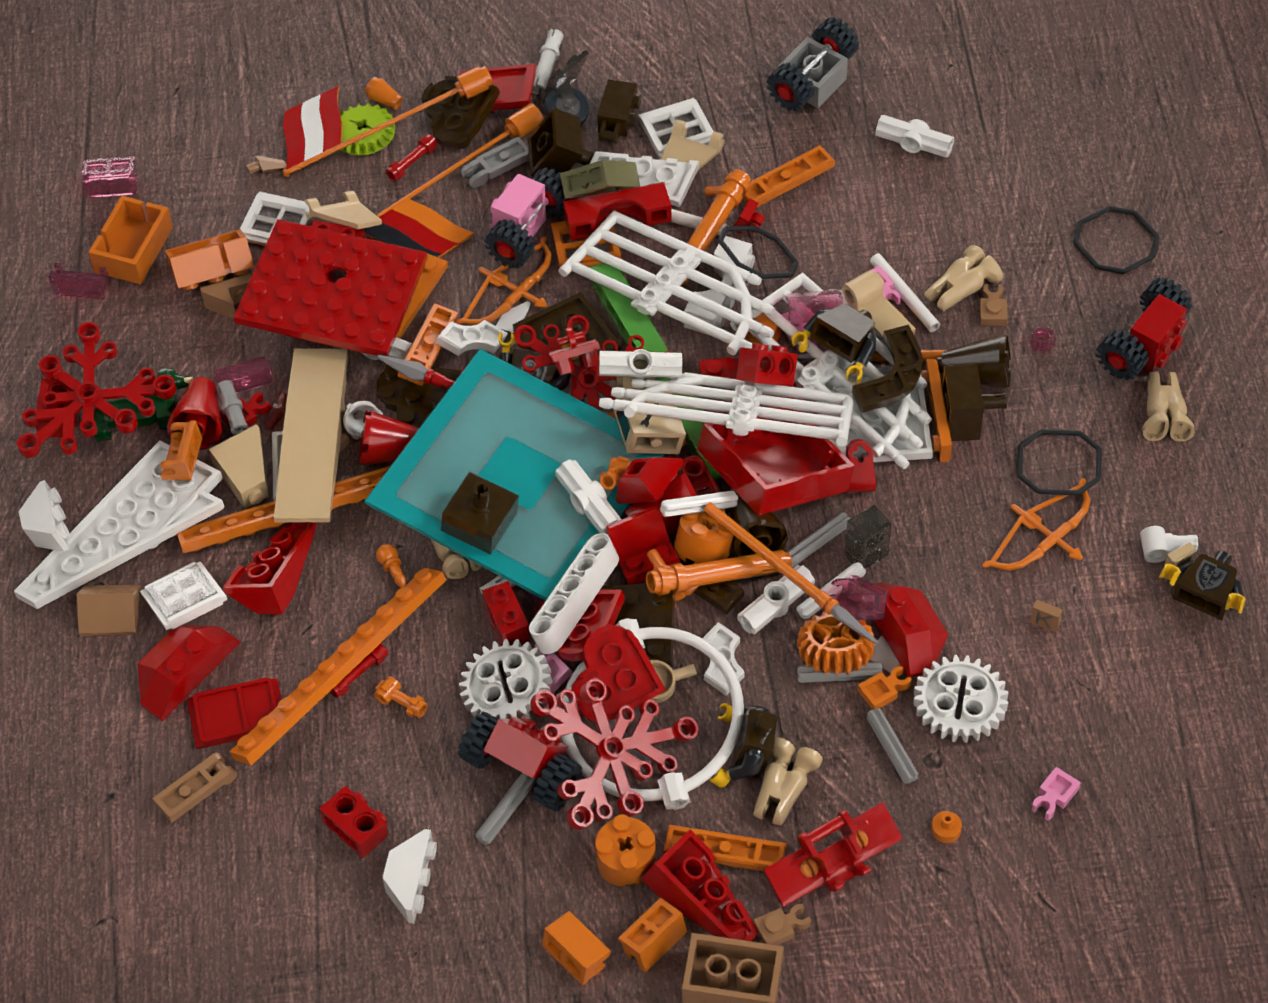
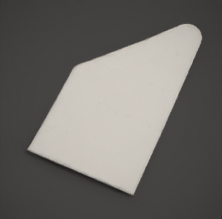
(514, 315)

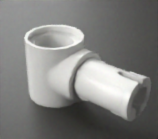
(1158, 544)

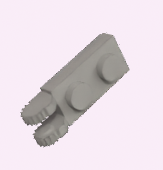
(496, 162)

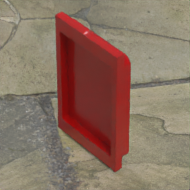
(514, 84)
(231, 711)

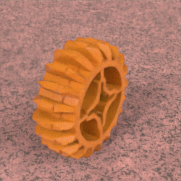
(833, 645)

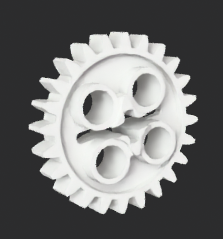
(531, 674)
(933, 693)

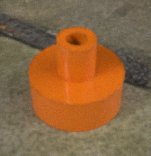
(946, 827)

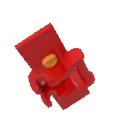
(837, 863)

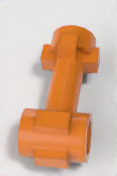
(616, 469)
(389, 690)

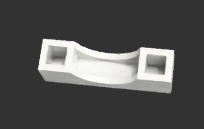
(743, 252)

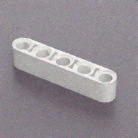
(574, 593)

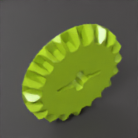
(372, 117)

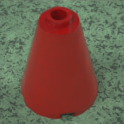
(200, 405)
(383, 438)

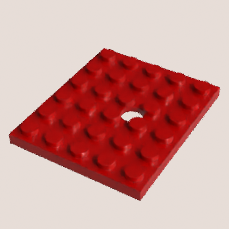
(355, 313)

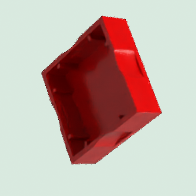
(775, 467)

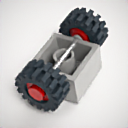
(814, 67)

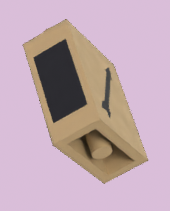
(650, 433)

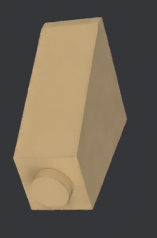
(243, 466)

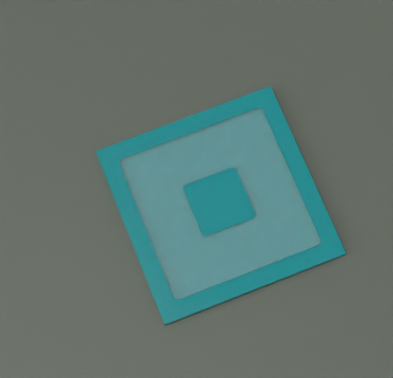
(515, 436)

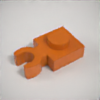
(881, 689)

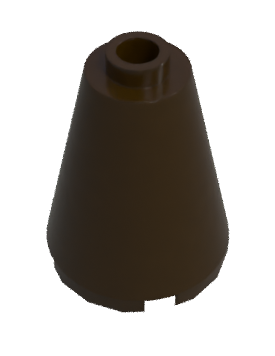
(990, 355)
(765, 528)

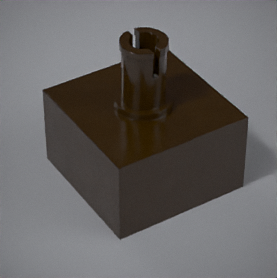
(557, 143)
(966, 402)
(479, 513)

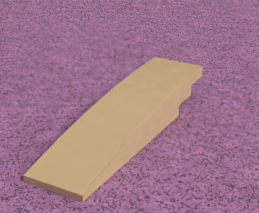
(311, 435)

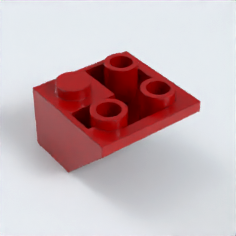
(647, 479)

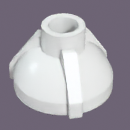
(354, 423)

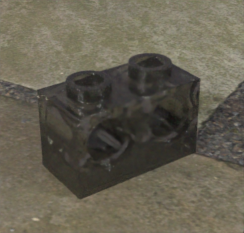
(867, 537)

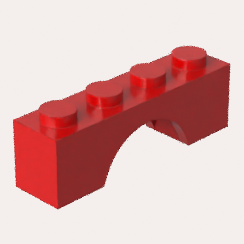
(645, 203)

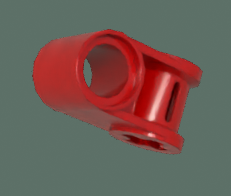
(863, 476)
(702, 481)

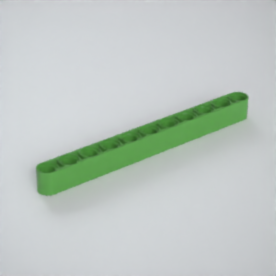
(631, 323)

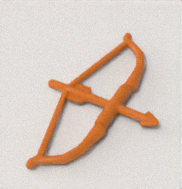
(500, 279)
(1033, 521)

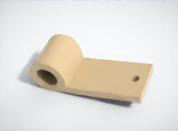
(867, 294)

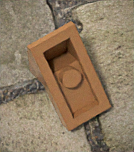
(223, 295)

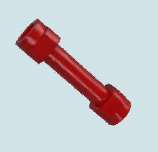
(425, 146)
(376, 656)

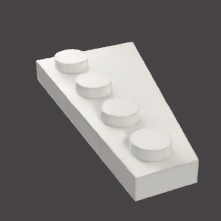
(674, 174)

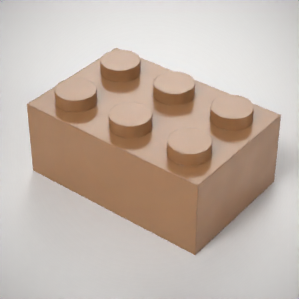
(731, 971)

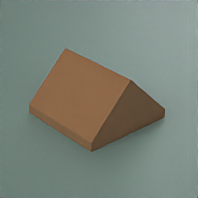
(108, 610)

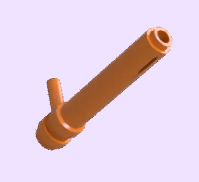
(728, 197)
(679, 577)

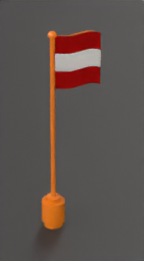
(317, 128)

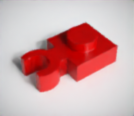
(251, 409)

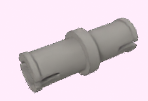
(231, 407)

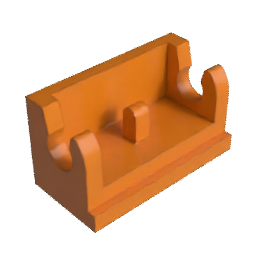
(182, 452)
(653, 934)
(575, 947)

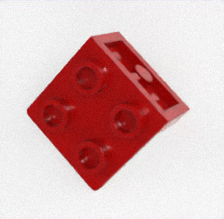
(635, 538)

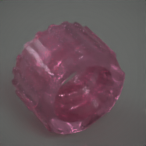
(1043, 346)

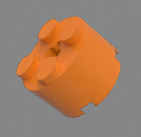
(702, 538)
(625, 850)

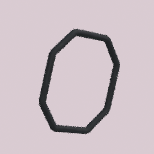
(1119, 210)
(766, 234)
(1057, 491)

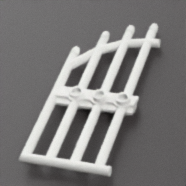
(670, 278)
(831, 365)
(744, 406)

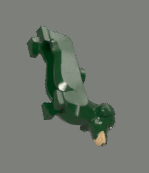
(162, 412)

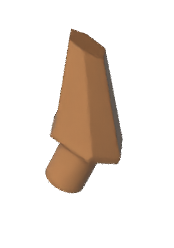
(265, 165)

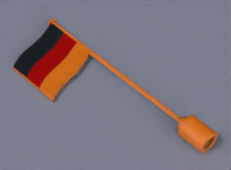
(422, 228)

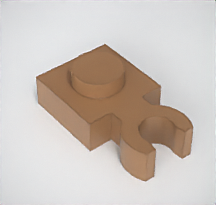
(993, 308)
(778, 928)

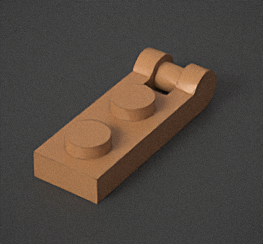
(194, 787)

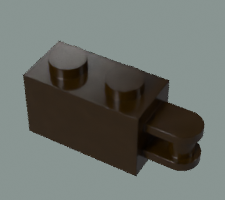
(617, 110)

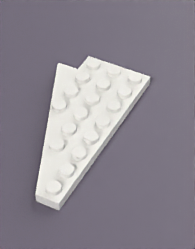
(124, 524)

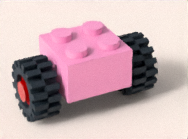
(520, 215)

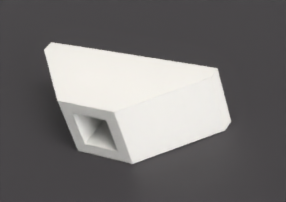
(43, 518)
(408, 873)

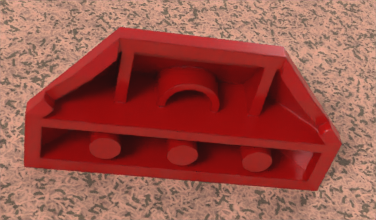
(911, 628)
(180, 665)

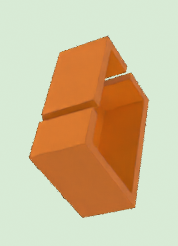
(131, 239)
(210, 259)

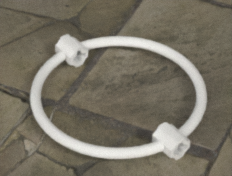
(672, 786)

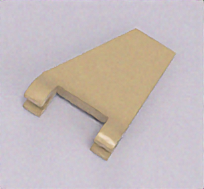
(687, 149)
(347, 213)

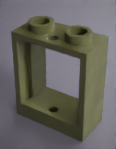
(599, 178)

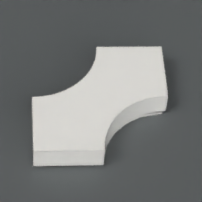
(462, 338)
(726, 643)

